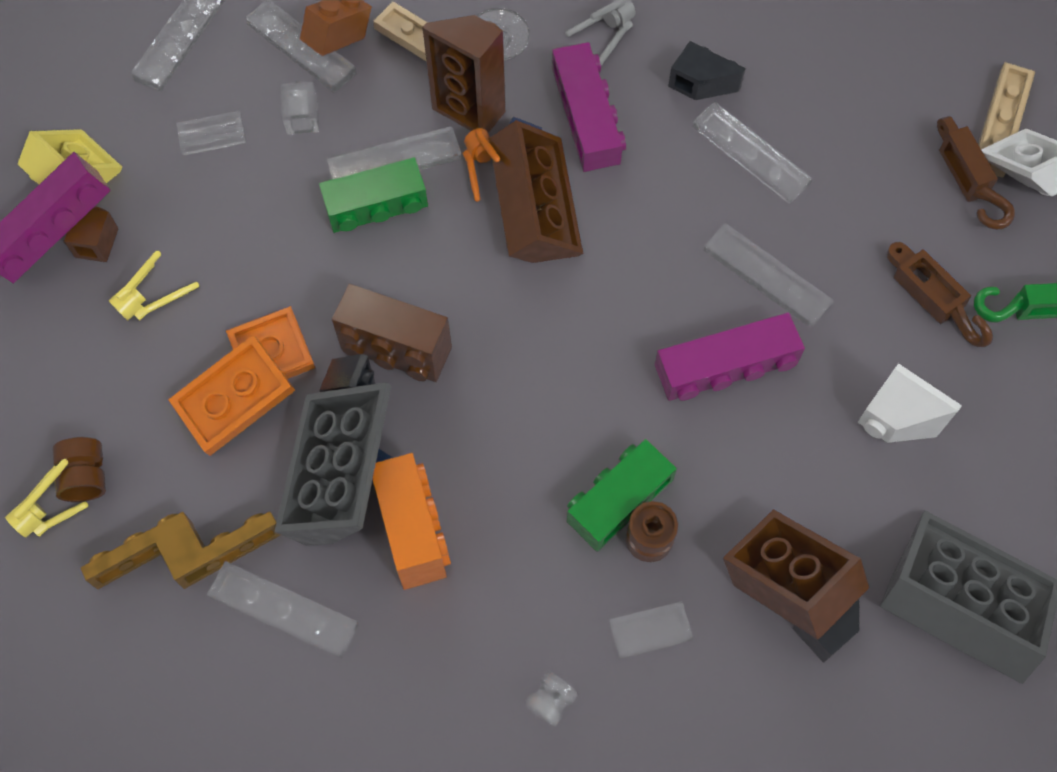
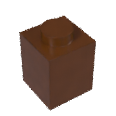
(92, 236)

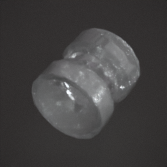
(551, 698)

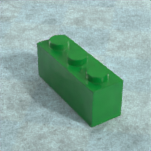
(374, 195)
(618, 492)

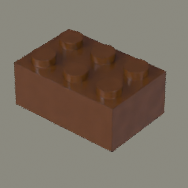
(392, 333)
(796, 573)

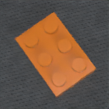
(231, 395)

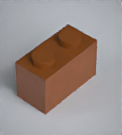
(334, 24)

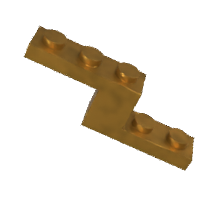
(181, 548)

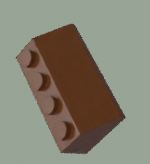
(466, 70)
(529, 178)

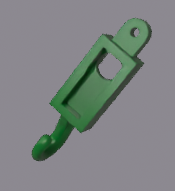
(1031, 302)

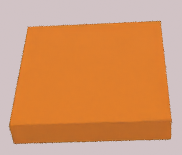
(281, 339)

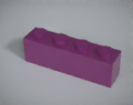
(587, 106)
(48, 214)
(729, 357)

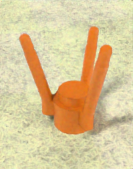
(478, 149)

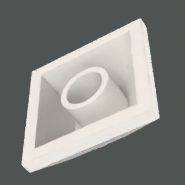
(1028, 159)
(907, 409)

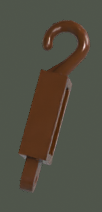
(972, 171)
(940, 294)

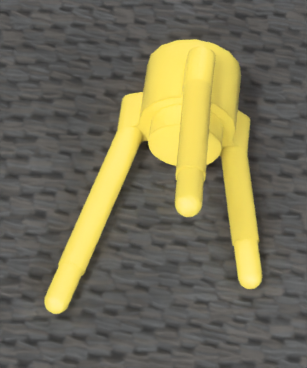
(129, 299)
(28, 514)

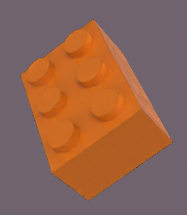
(411, 521)

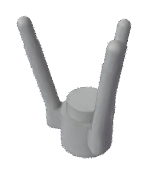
(615, 15)

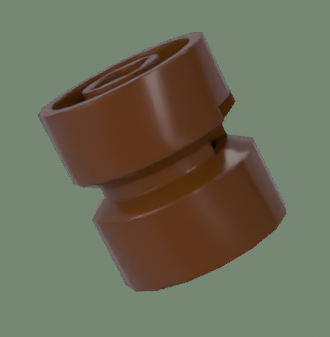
(82, 477)
(651, 531)

